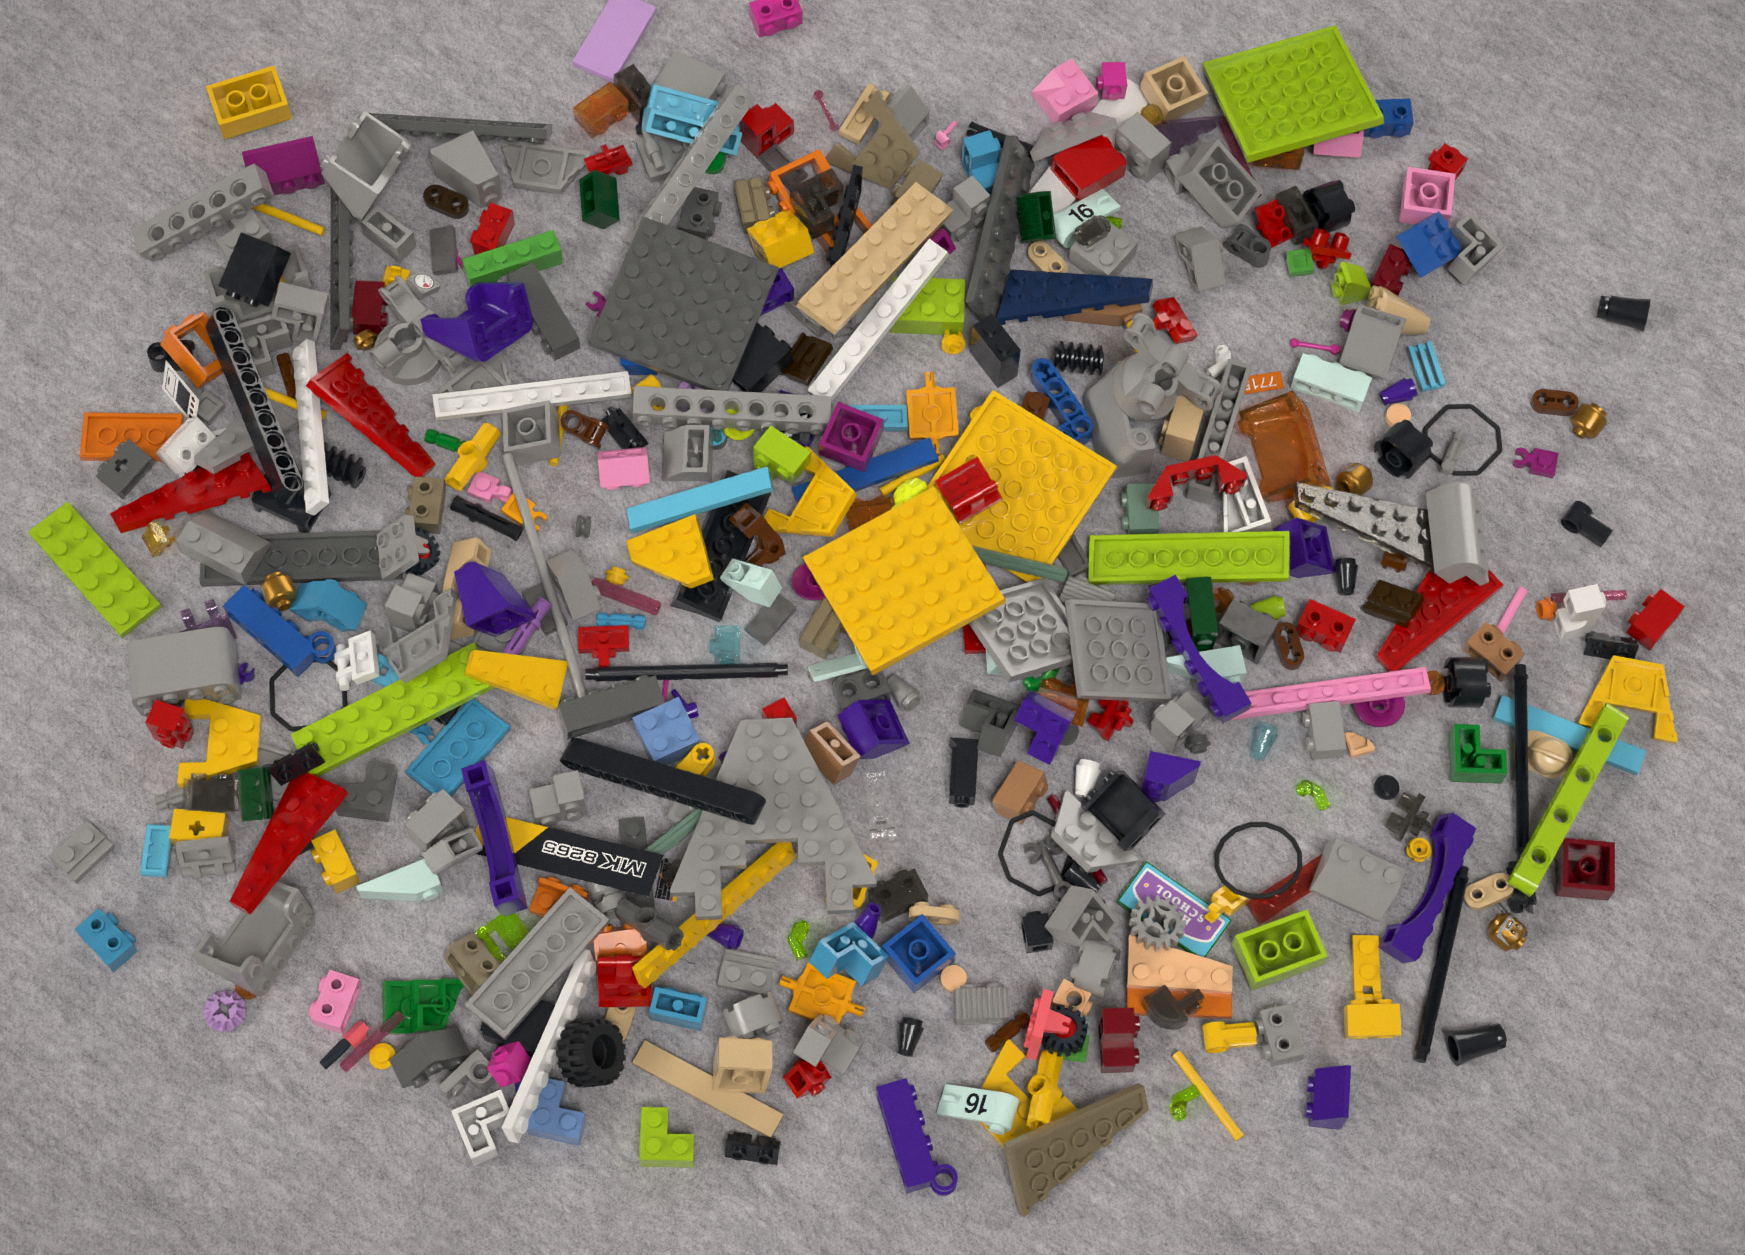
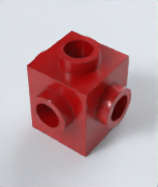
(1447, 160)
(806, 1078)

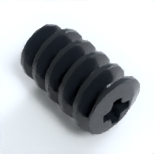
(1079, 357)
(343, 468)

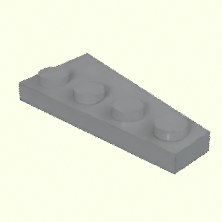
(233, 443)

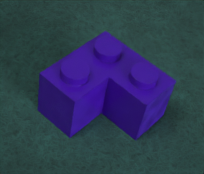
(1048, 720)

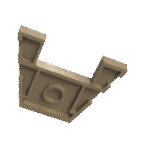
(887, 152)

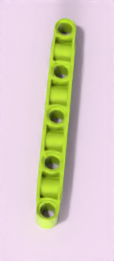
(1568, 799)

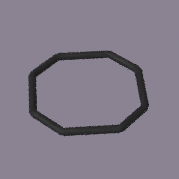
(1484, 417)
(272, 697)
(1003, 862)

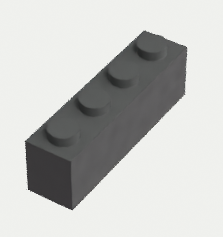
(548, 317)
(609, 707)

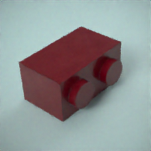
(369, 307)

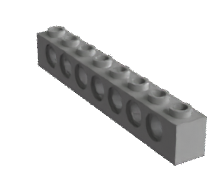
(696, 158)
(742, 402)

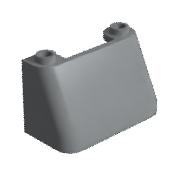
(364, 163)
(294, 273)
(1111, 434)

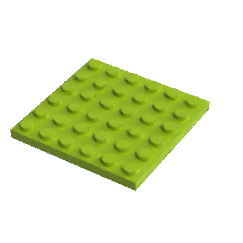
(1292, 93)

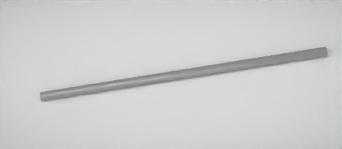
(545, 575)

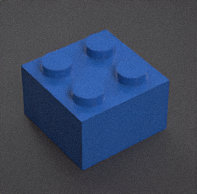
(1430, 244)
(918, 953)

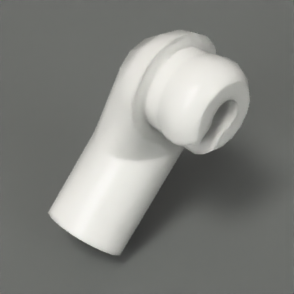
(1221, 359)

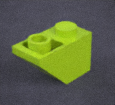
(1350, 284)

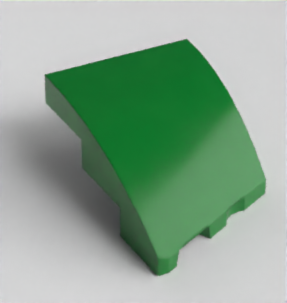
(422, 1002)

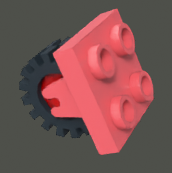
(1054, 1028)

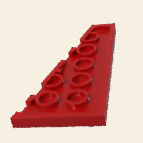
(366, 410)
(296, 820)

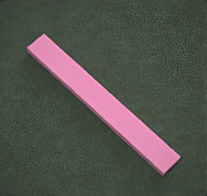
(1344, 690)

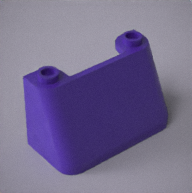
(494, 320)

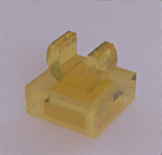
(156, 538)

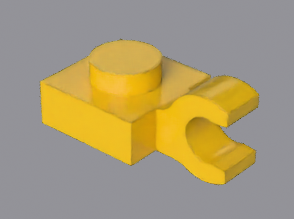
(1224, 901)

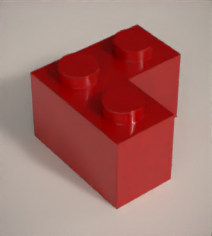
(765, 127)

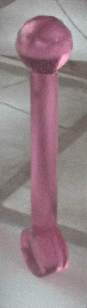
(818, 95)

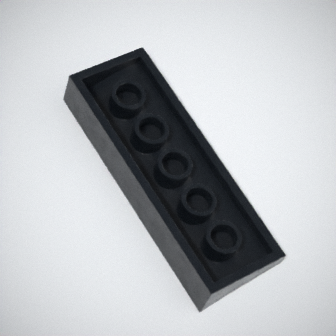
(722, 544)

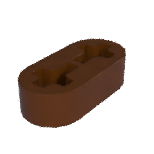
(1554, 402)
(1283, 647)

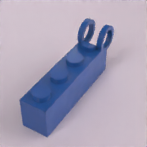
(275, 634)

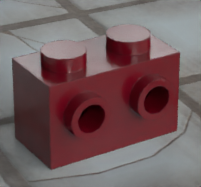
(1392, 268)

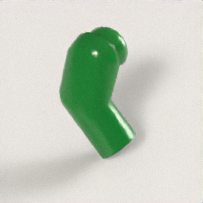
(1034, 684)

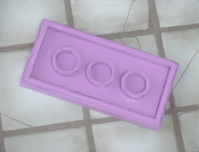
(614, 37)

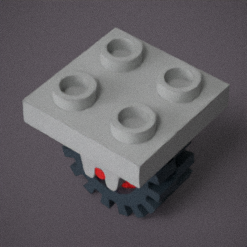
(405, 549)

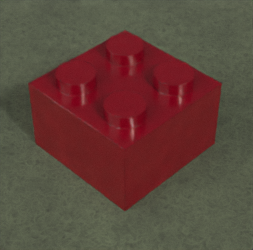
(1586, 869)

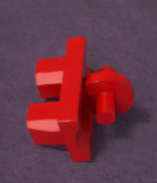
(609, 161)
(1271, 223)
(1324, 251)
(1113, 719)

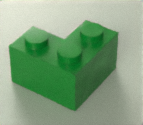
(1472, 763)

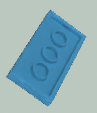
(461, 743)

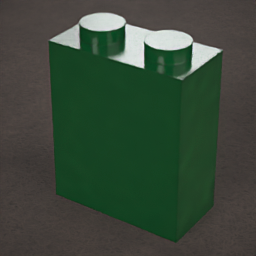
(1200, 612)

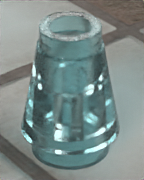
(1263, 739)

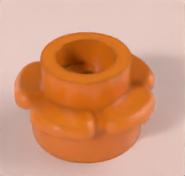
(1546, 609)

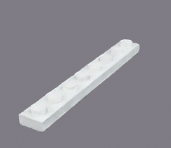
(879, 320)
(559, 392)
(310, 429)
(545, 1053)

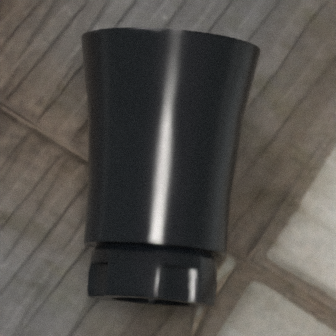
(1624, 311)
(1474, 1042)

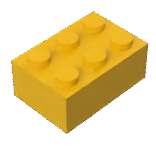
(249, 102)

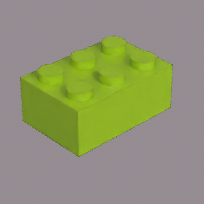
(934, 309)
(1279, 950)

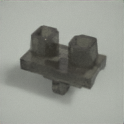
(1410, 805)

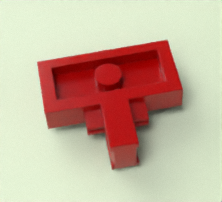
(1172, 318)
(603, 642)

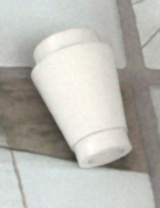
(1086, 777)

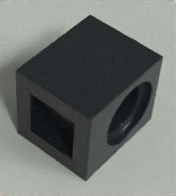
(1035, 935)

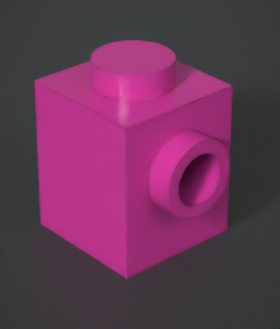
(1112, 80)
(509, 1064)

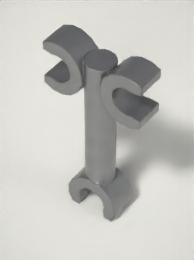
(1046, 850)

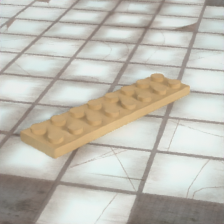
(874, 258)

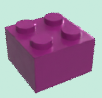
(851, 437)

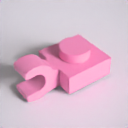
(488, 487)

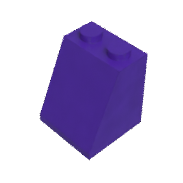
(490, 600)

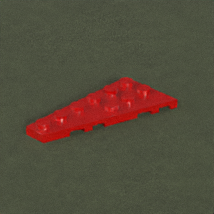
(192, 493)
(1442, 609)

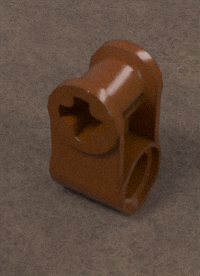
(588, 430)

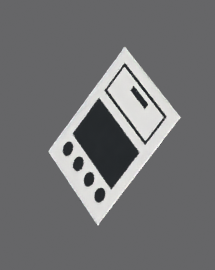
(179, 392)

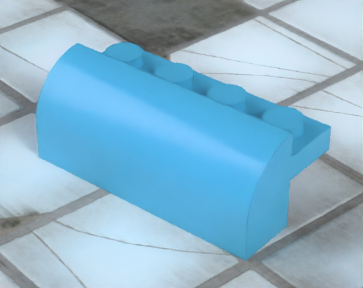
(682, 116)

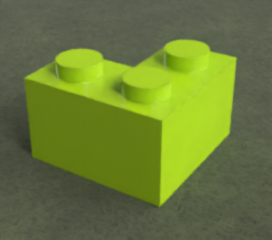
(781, 455)
(661, 1148)

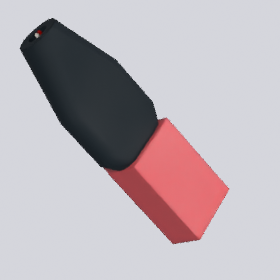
(352, 1037)

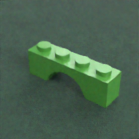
(495, 263)

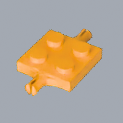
(932, 412)
(823, 996)

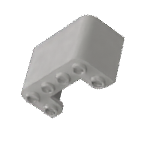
(184, 668)

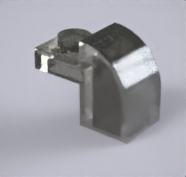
(1168, 1012)

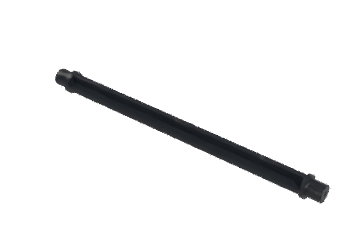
(681, 672)
(1521, 758)
(1441, 965)

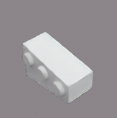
(1245, 509)

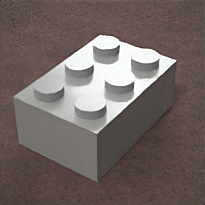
(1219, 183)

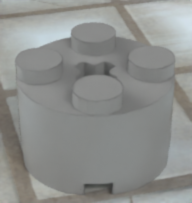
(1096, 968)
(754, 1017)

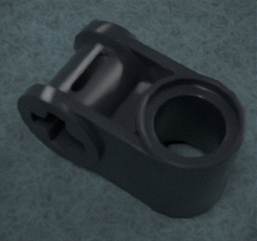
(159, 364)

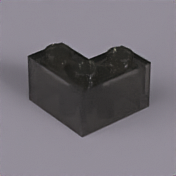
(812, 202)

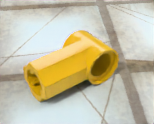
(1222, 1036)

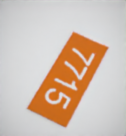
(1264, 382)

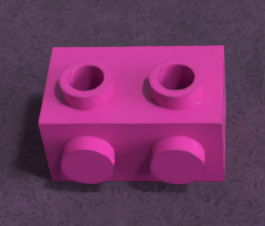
(775, 15)

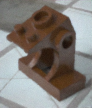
(753, 523)

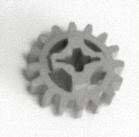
(1162, 914)

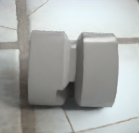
(606, 898)

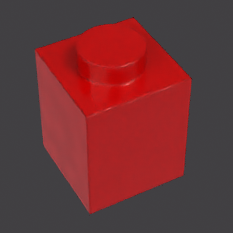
(779, 709)

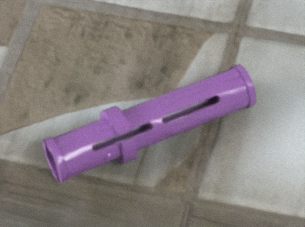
(524, 632)

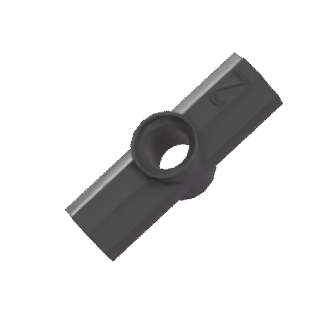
(649, 924)

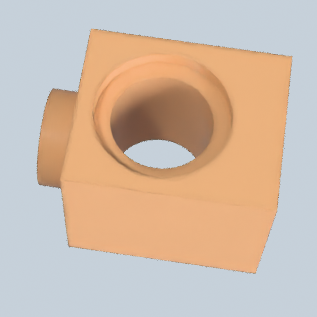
(1068, 990)

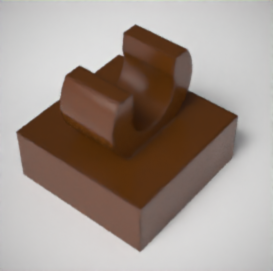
(1395, 561)

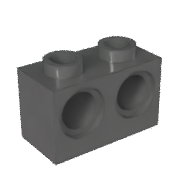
(857, 683)

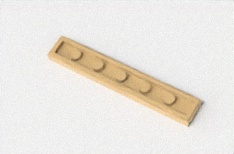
(700, 1086)

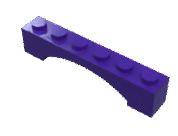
(1226, 698)
(1451, 840)
(503, 868)

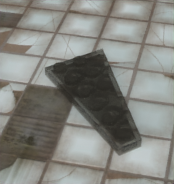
(1377, 521)

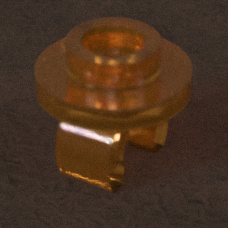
(1225, 598)

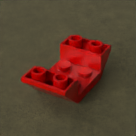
(1228, 479)

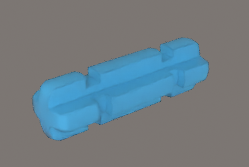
(616, 619)

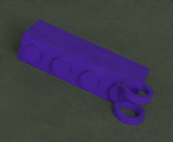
(908, 1139)

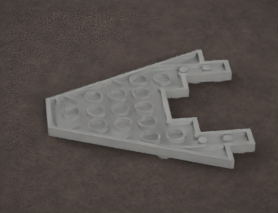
(799, 808)

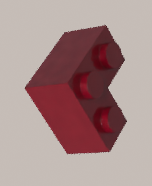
(1116, 1039)

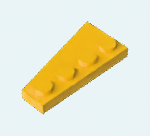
(524, 676)

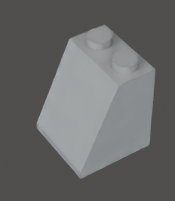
(467, 169)

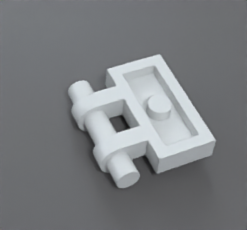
(362, 657)

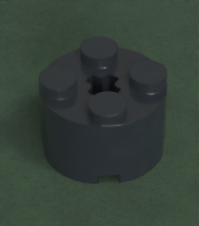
(1330, 205)
(1403, 449)
(1466, 682)

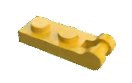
(1366, 967)

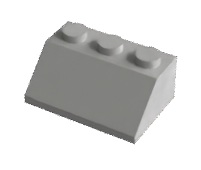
(222, 546)
(1356, 879)

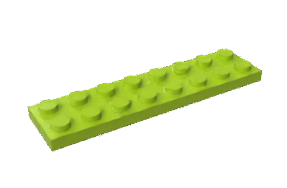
(1216, 555)
(391, 712)

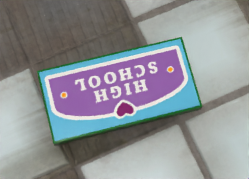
(1199, 933)

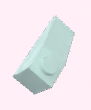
(1225, 661)
(408, 883)

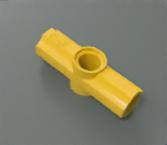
(472, 456)
(1044, 1090)

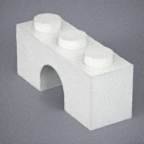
(1581, 612)

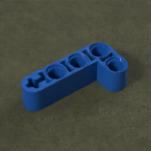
(1061, 401)

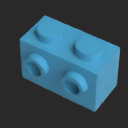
(106, 939)
(678, 1008)

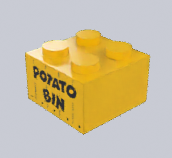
(780, 239)

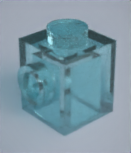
(726, 644)

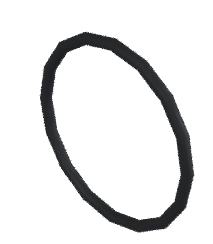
(1257, 896)

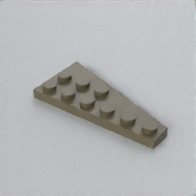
(1065, 1145)

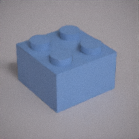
(666, 732)

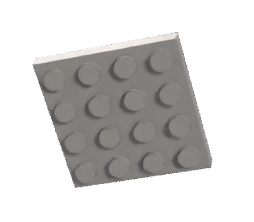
(1026, 632)
(1117, 651)

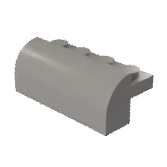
(1457, 533)

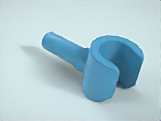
(422, 733)

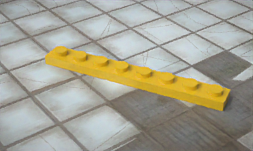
(732, 897)

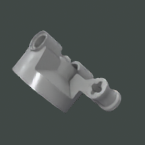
(425, 356)
(1165, 368)

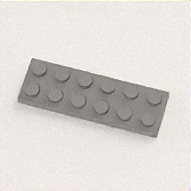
(537, 963)

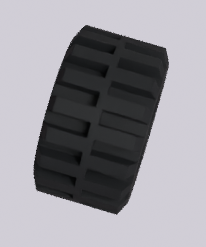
(591, 1053)

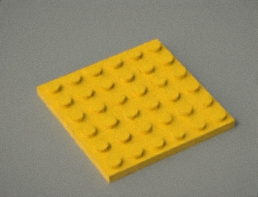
(1039, 472)
(904, 580)

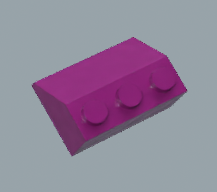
(288, 165)

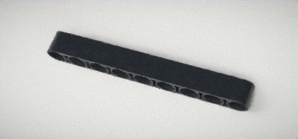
(254, 405)
(663, 781)

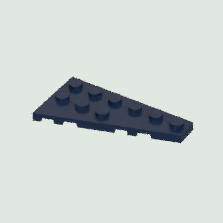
(1067, 293)

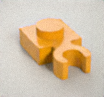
(512, 511)

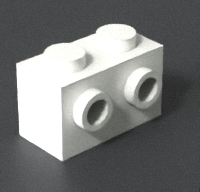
(184, 444)

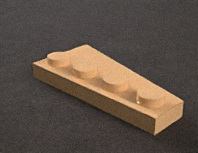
(1175, 969)

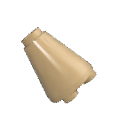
(1387, 301)

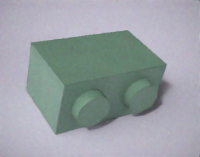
(1138, 518)

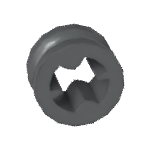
(583, 526)

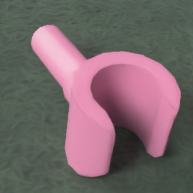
(942, 140)

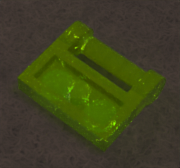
(508, 928)

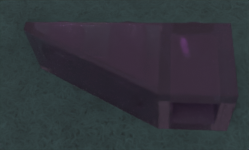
(1186, 130)

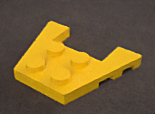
(821, 505)
(1636, 687)
(231, 740)
(999, 1081)

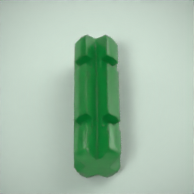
(443, 440)

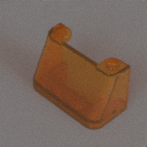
(1284, 446)

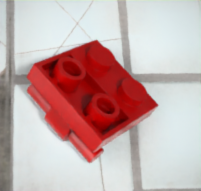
(968, 490)
(618, 983)

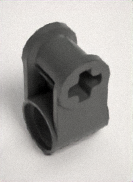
(1245, 244)

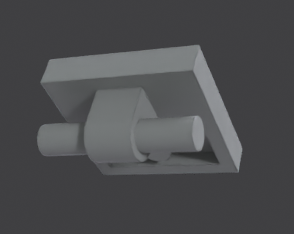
(659, 154)

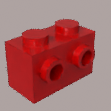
(494, 229)
(1654, 619)
(1325, 626)
(169, 725)

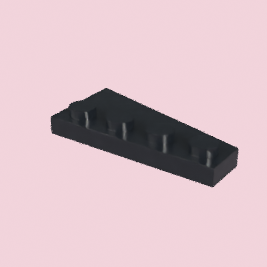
(846, 215)

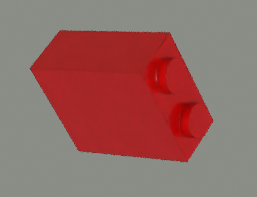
(1089, 166)

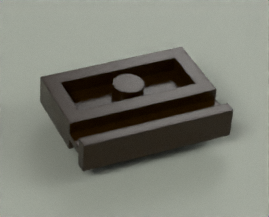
(808, 357)
(1393, 603)

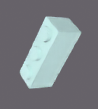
(1331, 382)

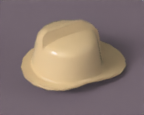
(1547, 754)

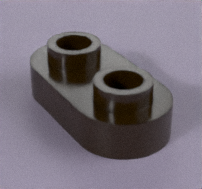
(444, 201)

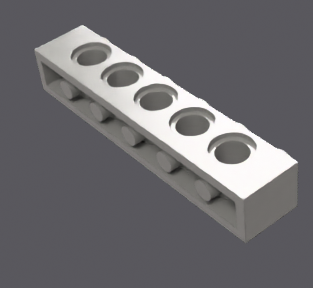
(217, 203)
(1221, 425)

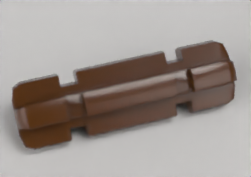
(287, 373)
(1007, 1031)

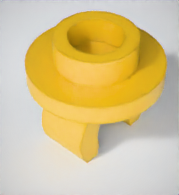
(953, 343)

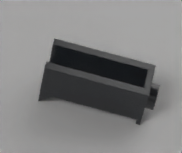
(963, 771)

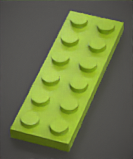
(94, 569)

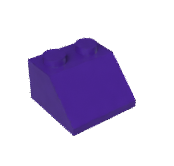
(1308, 548)
(873, 728)
(1168, 775)
(1328, 1097)

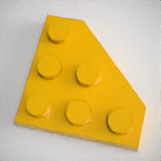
(674, 552)

